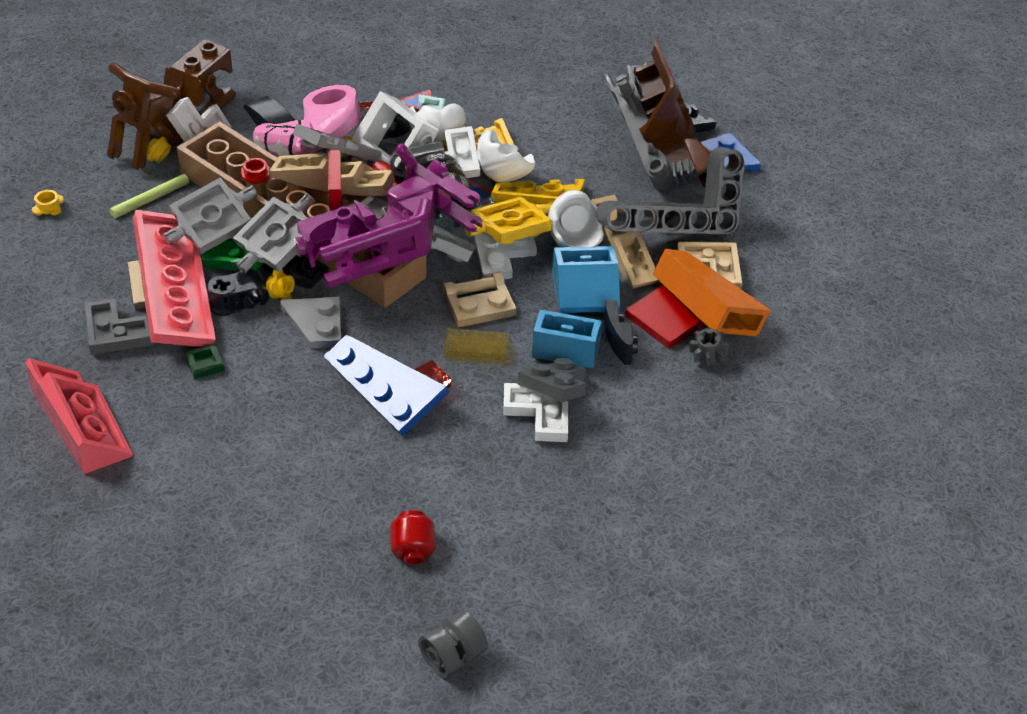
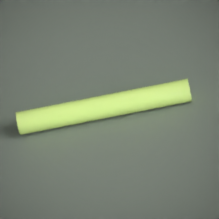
(149, 196)

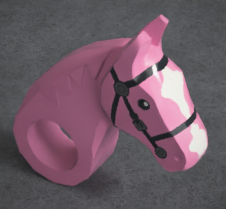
(327, 109)

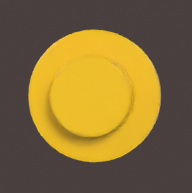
(158, 149)

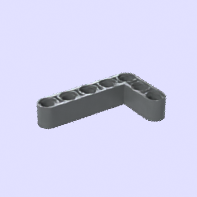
(682, 213)

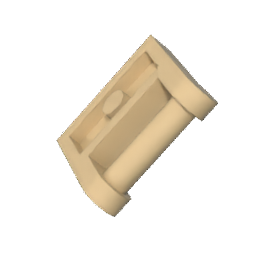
(482, 306)

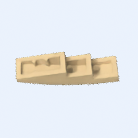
(312, 172)
(630, 251)

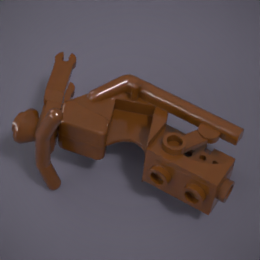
(147, 102)

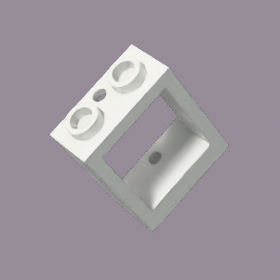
(379, 120)

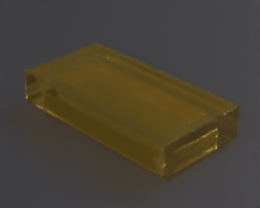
(476, 345)

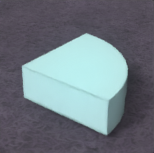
(437, 103)

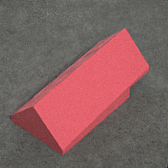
(78, 415)

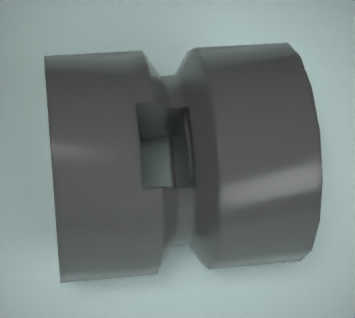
(458, 633)

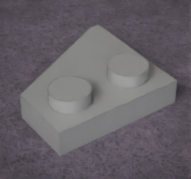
(315, 319)

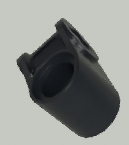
(237, 290)

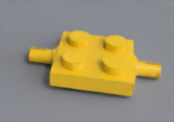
(513, 220)

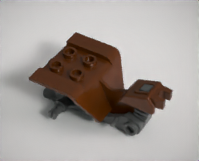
(660, 123)

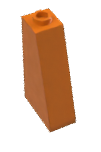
(710, 295)

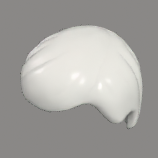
(447, 118)
(501, 160)
(575, 221)

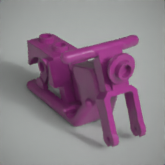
(400, 235)

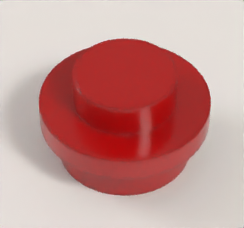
(255, 171)

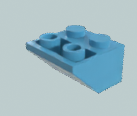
(585, 278)
(566, 337)

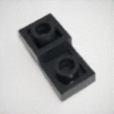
(267, 111)
(301, 271)
(619, 333)

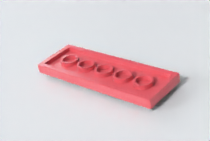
(172, 283)

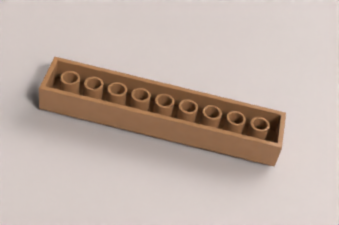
(222, 153)

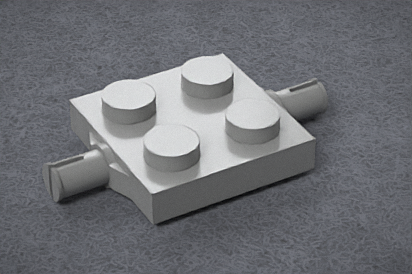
(210, 215)
(272, 234)

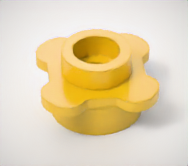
(47, 203)
(280, 285)

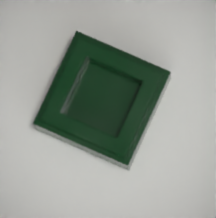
(204, 361)

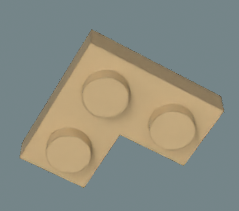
(718, 256)

